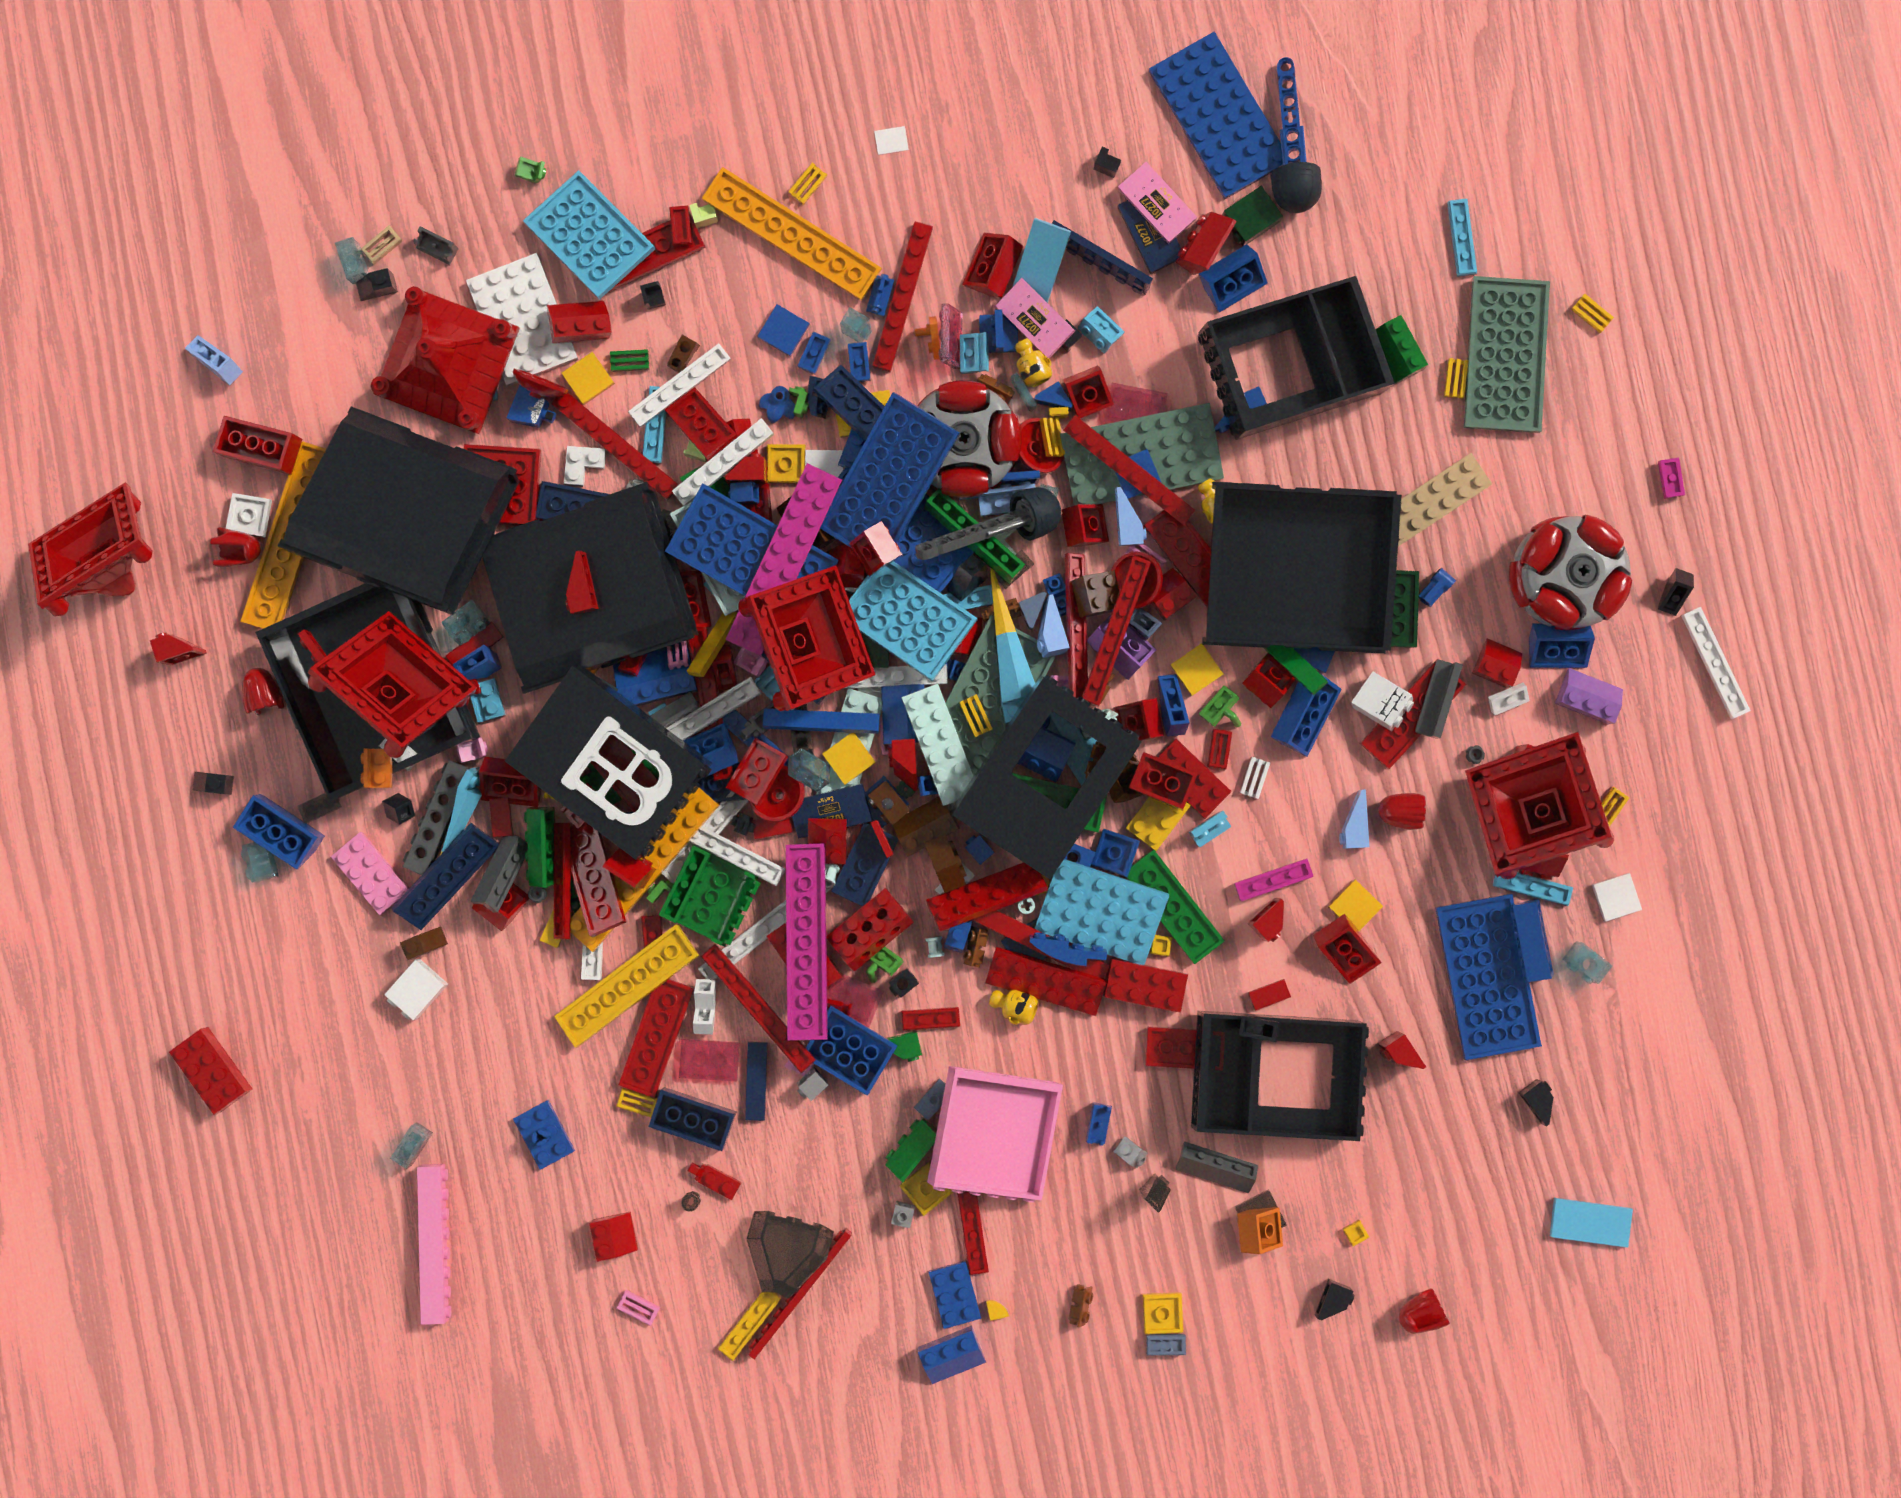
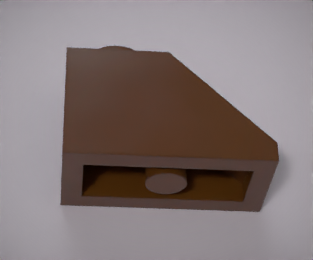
(423, 943)

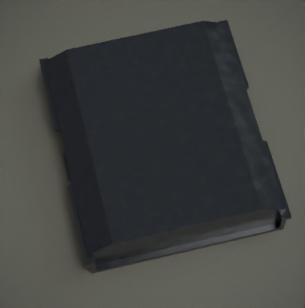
(400, 510)
(1302, 567)
(632, 577)
(329, 727)

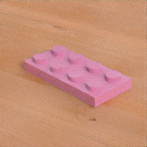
(370, 873)

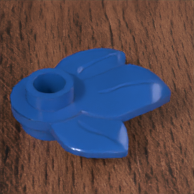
(777, 407)

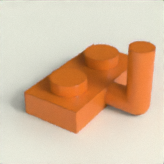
(931, 330)

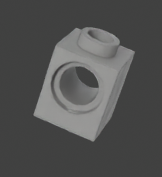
(811, 1084)
(903, 1214)

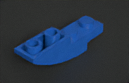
(1059, 948)

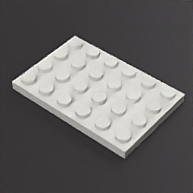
(521, 297)

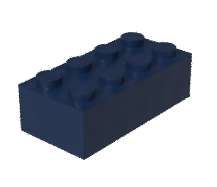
(692, 1119)

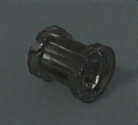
(685, 1201)

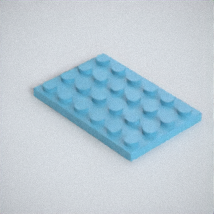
(589, 234)
(910, 619)
(1102, 911)

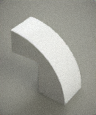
(704, 1006)

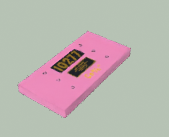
(1157, 202)
(1035, 318)

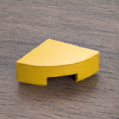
(996, 1310)

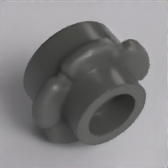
(1475, 759)
(537, 898)

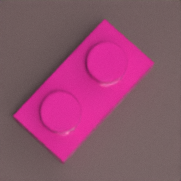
(1671, 478)

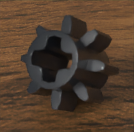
(743, 824)

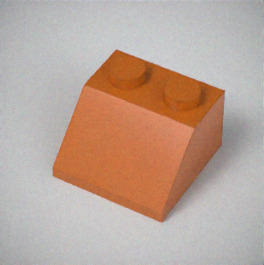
(1260, 1230)

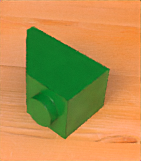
(908, 1046)

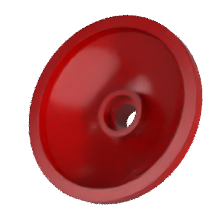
(538, 385)
(1033, 450)
(1152, 582)
(781, 809)

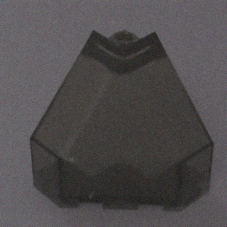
(786, 1251)

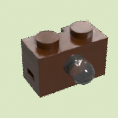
(889, 803)

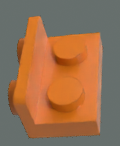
(376, 769)

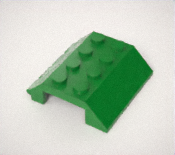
(710, 896)

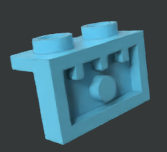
(1100, 329)
(1210, 828)

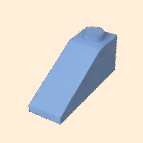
(214, 359)
(1128, 524)
(1051, 635)
(1355, 829)

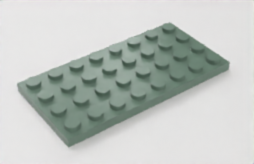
(1506, 354)
(1178, 441)
(981, 677)

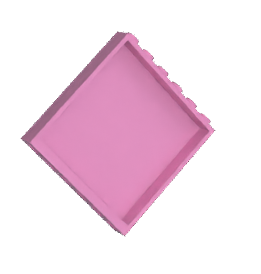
(994, 1134)

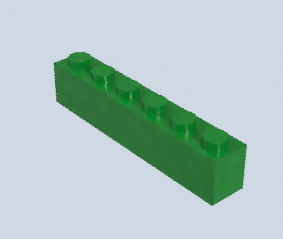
(989, 549)

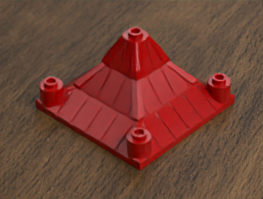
(446, 360)
(89, 552)
(809, 637)
(392, 681)
(1538, 805)

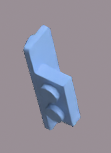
(998, 500)

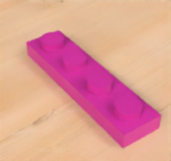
(1273, 879)

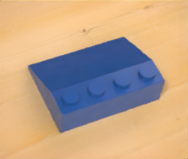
(655, 679)
(851, 1051)

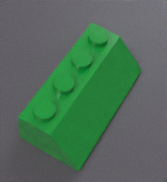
(540, 846)

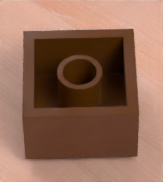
(1095, 593)
(946, 863)

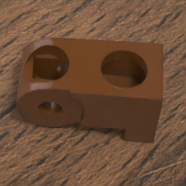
(682, 353)

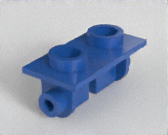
(880, 295)

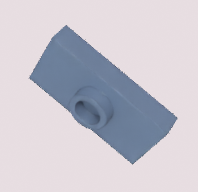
(931, 1100)
(1165, 1344)

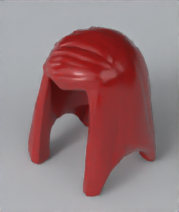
(235, 547)
(260, 691)
(1403, 810)
(1423, 1313)

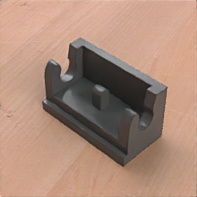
(435, 246)

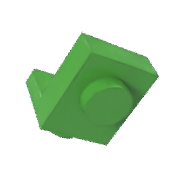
(530, 170)
(802, 404)
(657, 890)

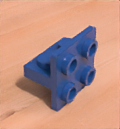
(1001, 332)

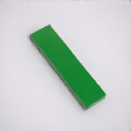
(1298, 667)

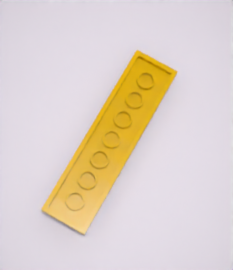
(626, 986)

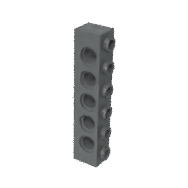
(440, 829)

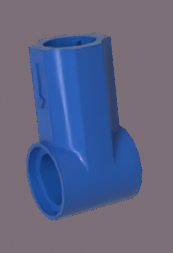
(1439, 583)

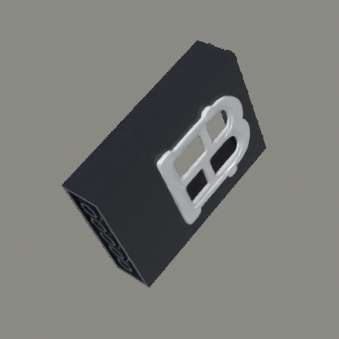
(569, 737)

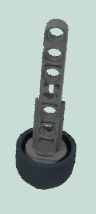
(1032, 514)

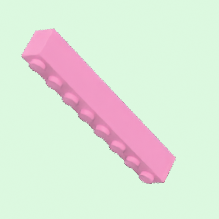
(433, 1243)

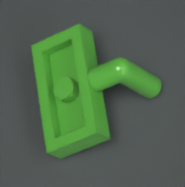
(1220, 706)
(885, 960)

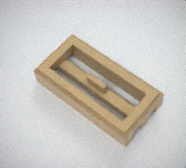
(386, 250)

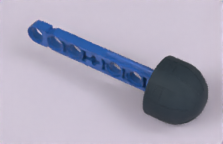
(1297, 182)

